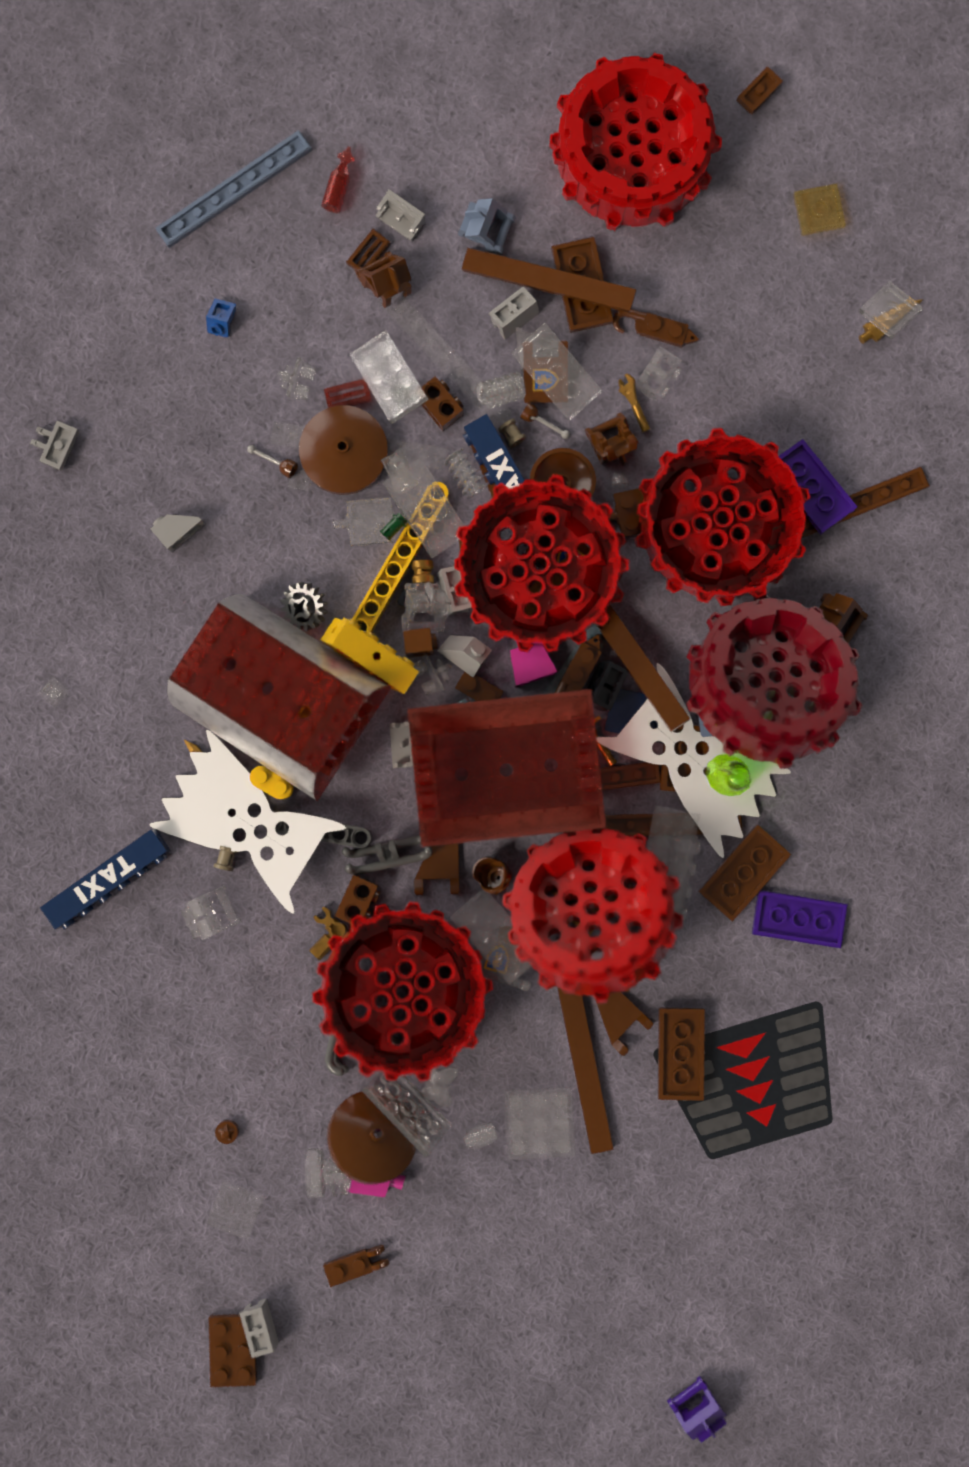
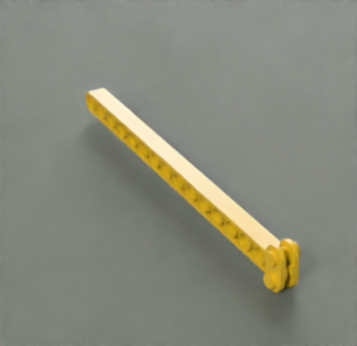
(263, 777)

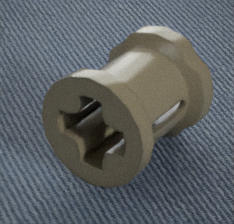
(512, 433)
(225, 859)

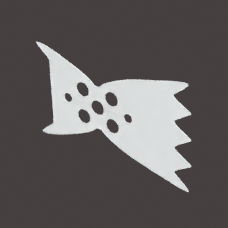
(716, 811)
(204, 819)

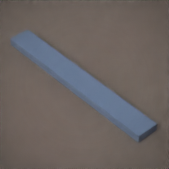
(233, 189)

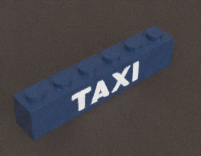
(492, 453)
(105, 879)

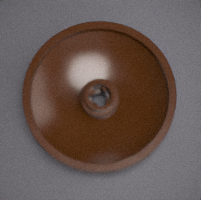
(347, 469)
(356, 1148)

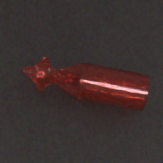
(338, 183)

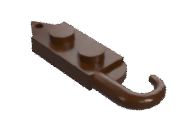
(657, 328)
(580, 666)

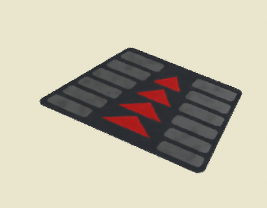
(762, 1082)

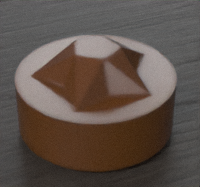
(226, 1131)

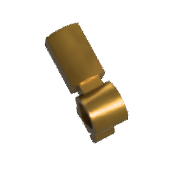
(334, 927)

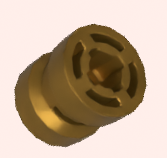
(422, 571)

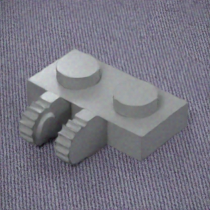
(58, 446)

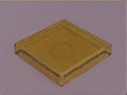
(819, 209)

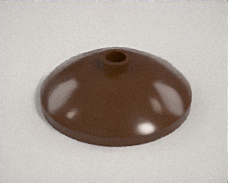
(569, 464)

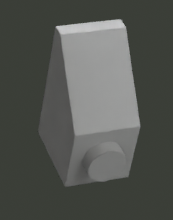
(175, 529)
(465, 652)

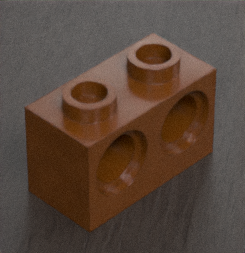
(435, 405)
(419, 642)
(352, 898)

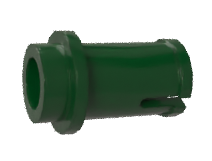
(393, 526)

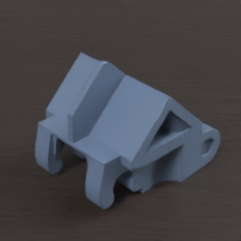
(479, 221)

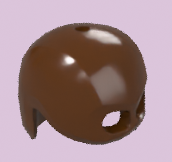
(487, 873)

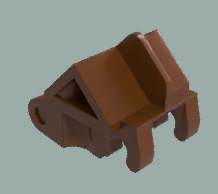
(386, 277)
(616, 446)
(838, 610)

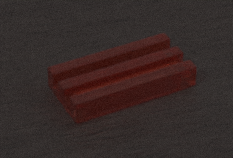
(352, 402)

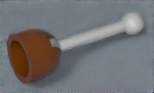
(530, 414)
(287, 467)

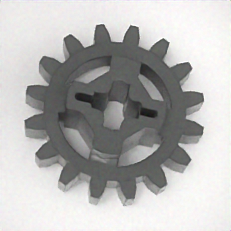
(305, 606)

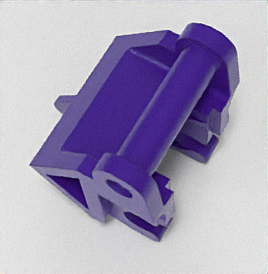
(703, 1419)

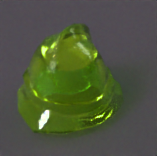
(728, 775)

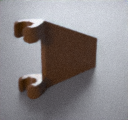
(441, 865)
(618, 1016)

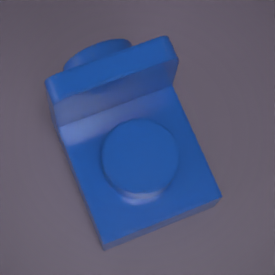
(220, 317)

